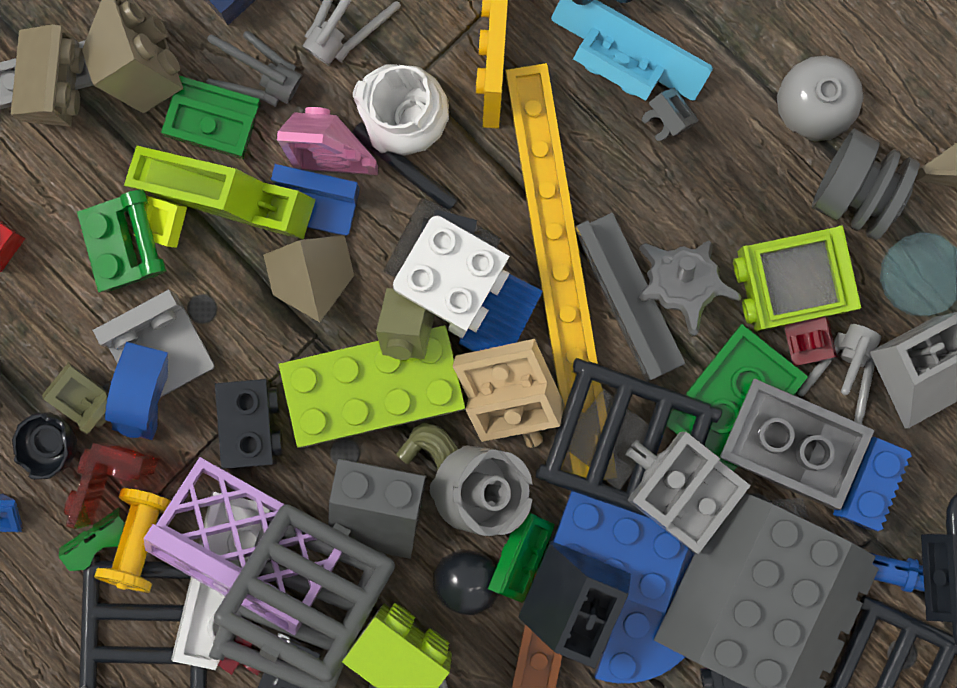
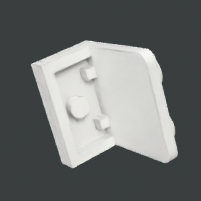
(452, 275)

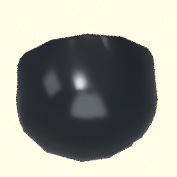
(44, 445)
(463, 582)

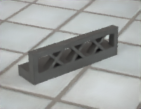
(621, 285)

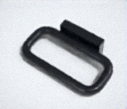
(940, 571)

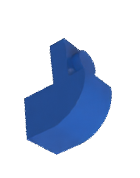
(136, 391)

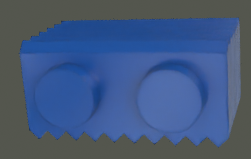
(506, 316)
(874, 485)

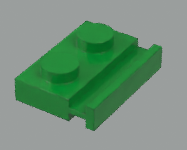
(211, 118)

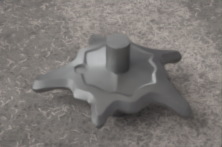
(684, 281)

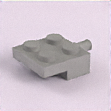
(686, 489)

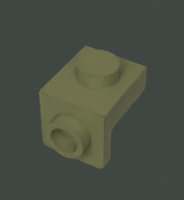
(78, 398)

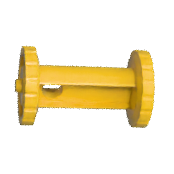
(131, 549)

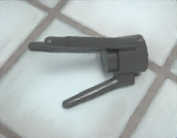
(279, 80)

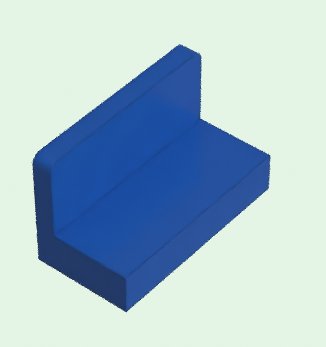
(334, 197)

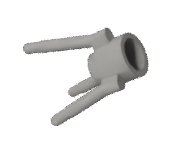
(325, 40)
(856, 350)

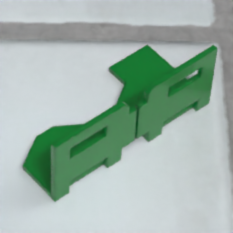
(83, 554)

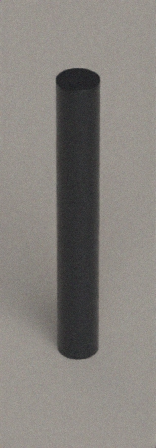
(409, 171)

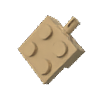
(510, 392)

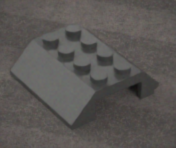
(768, 598)

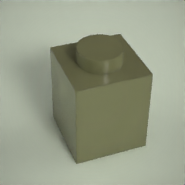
(403, 327)

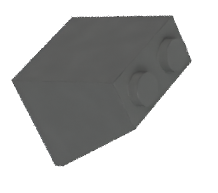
(377, 505)

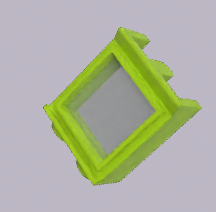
(797, 279)

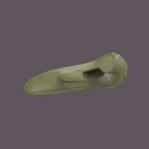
(430, 438)

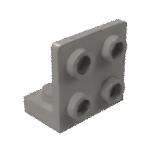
(161, 326)

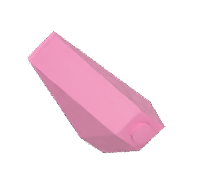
(323, 144)

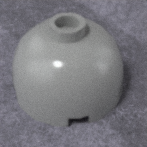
(820, 98)

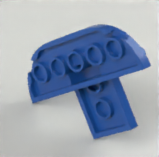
(656, 570)

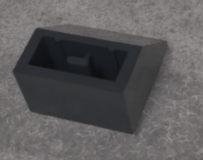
(575, 603)

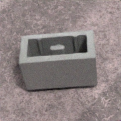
(921, 368)

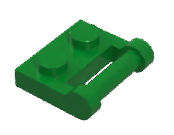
(111, 244)

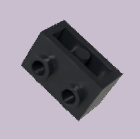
(248, 423)

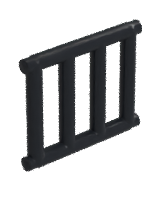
(625, 387)
(94, 611)
(910, 630)

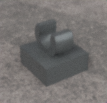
(672, 111)

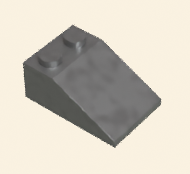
(797, 444)

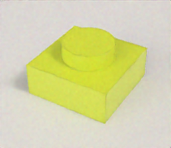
(165, 220)

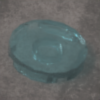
(920, 274)

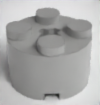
(482, 491)

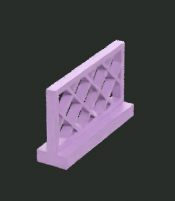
(216, 570)

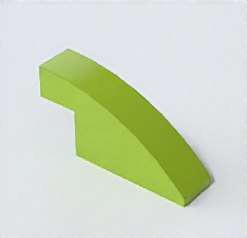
(220, 191)

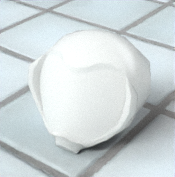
(387, 94)

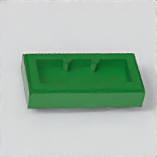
(521, 558)

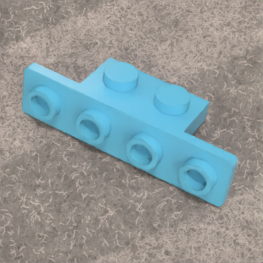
(629, 51)

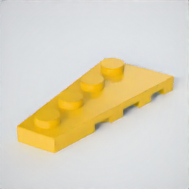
(492, 45)

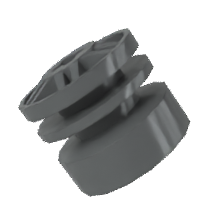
(866, 185)

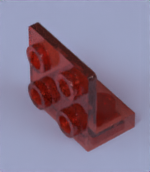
(95, 467)

